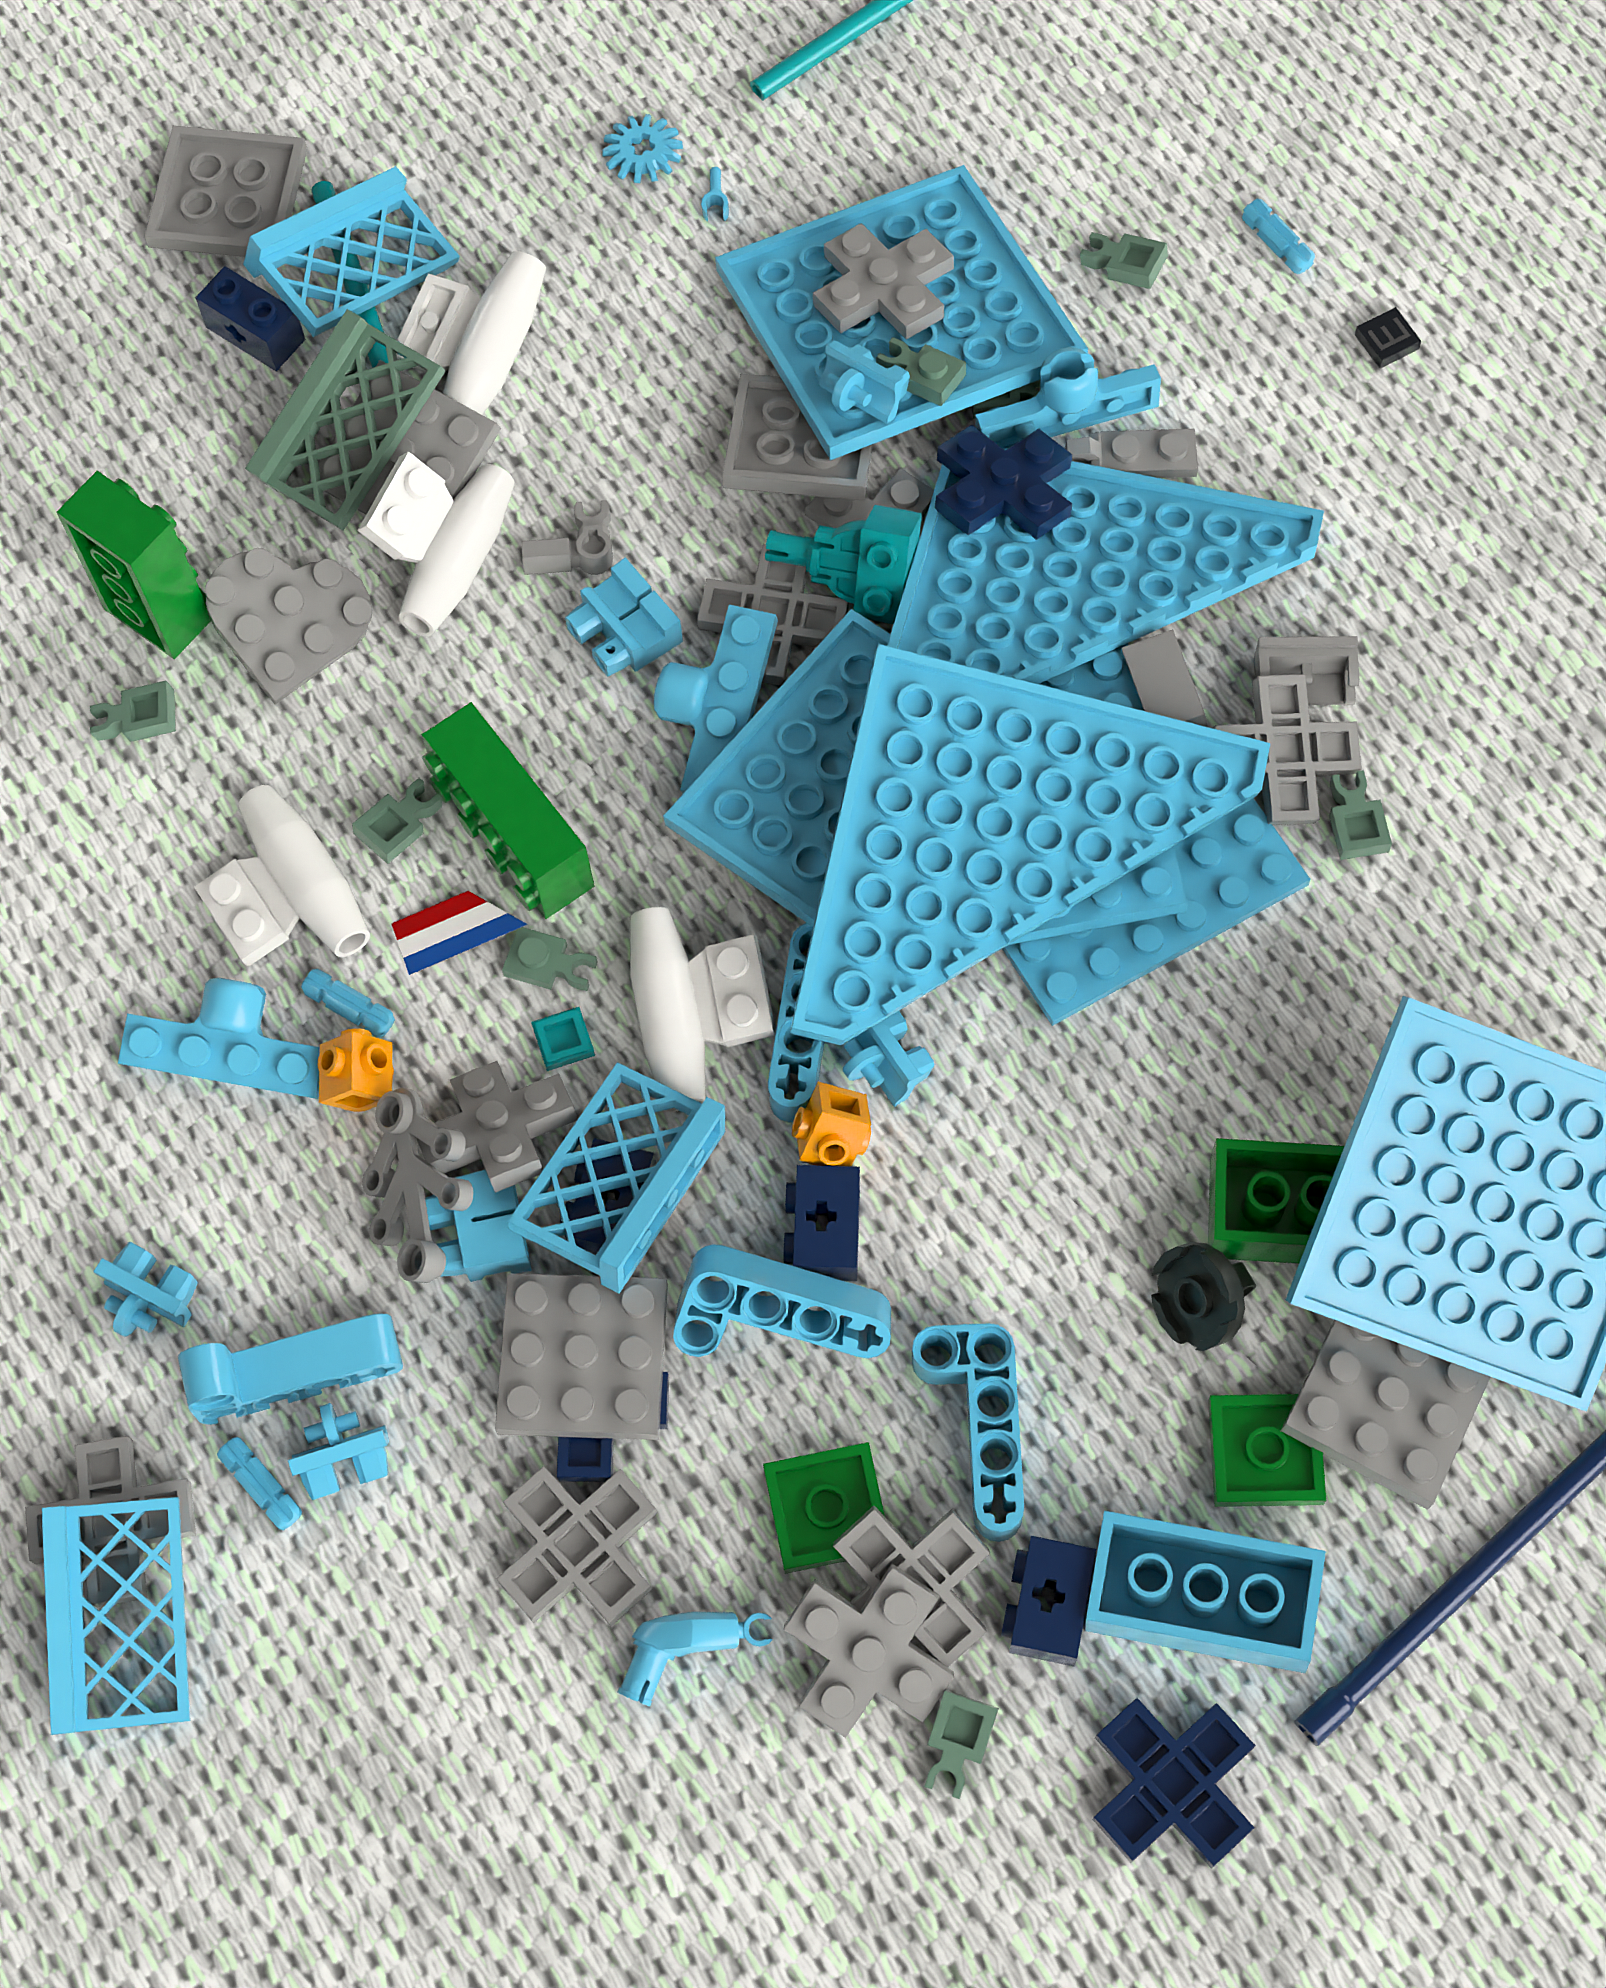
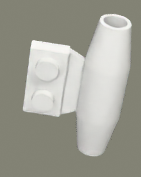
(474, 335)
(443, 535)
(290, 879)
(684, 1002)

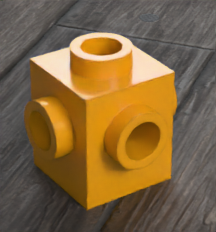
(354, 1070)
(832, 1126)

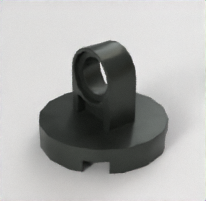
(1200, 1295)

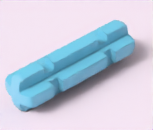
(1278, 236)
(348, 1002)
(259, 1483)

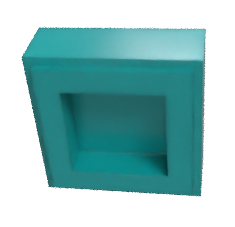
(563, 1038)

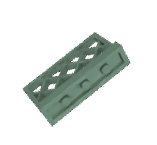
(319, 395)

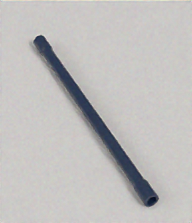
(1340, 1700)

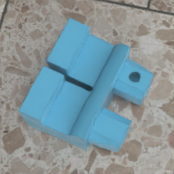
(630, 617)
(483, 1240)

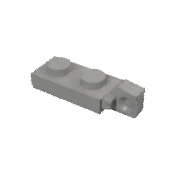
(1143, 452)

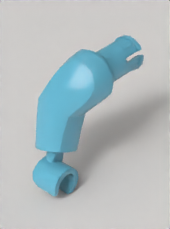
(679, 1636)

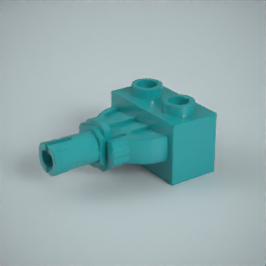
(859, 560)

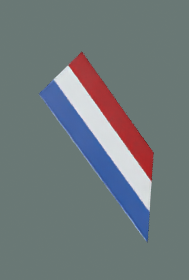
(450, 930)

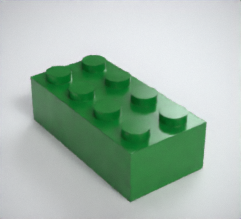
(135, 563)
(507, 811)
(1267, 1197)

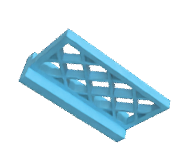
(338, 217)
(656, 1199)
(66, 1616)

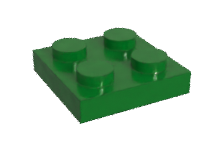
(1257, 1460)
(818, 1500)

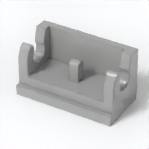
(1326, 662)
(1164, 678)

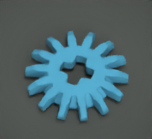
(649, 161)

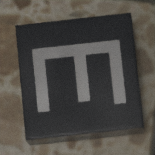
(1388, 337)

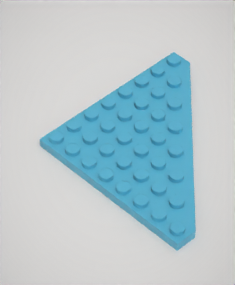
(1110, 573)
(985, 816)

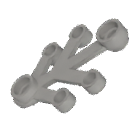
(402, 1121)

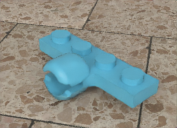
(1072, 399)
(722, 696)
(223, 1044)

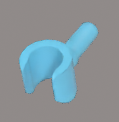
(715, 195)

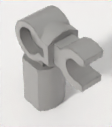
(590, 552)

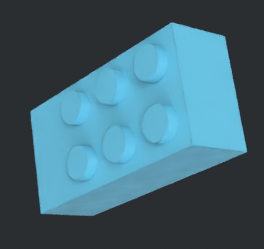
(1205, 1591)

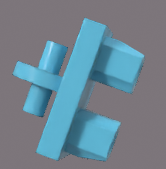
(861, 382)
(884, 1062)
(127, 1277)
(317, 1463)

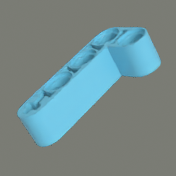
(783, 1062)
(861, 1332)
(288, 1368)
(984, 1431)

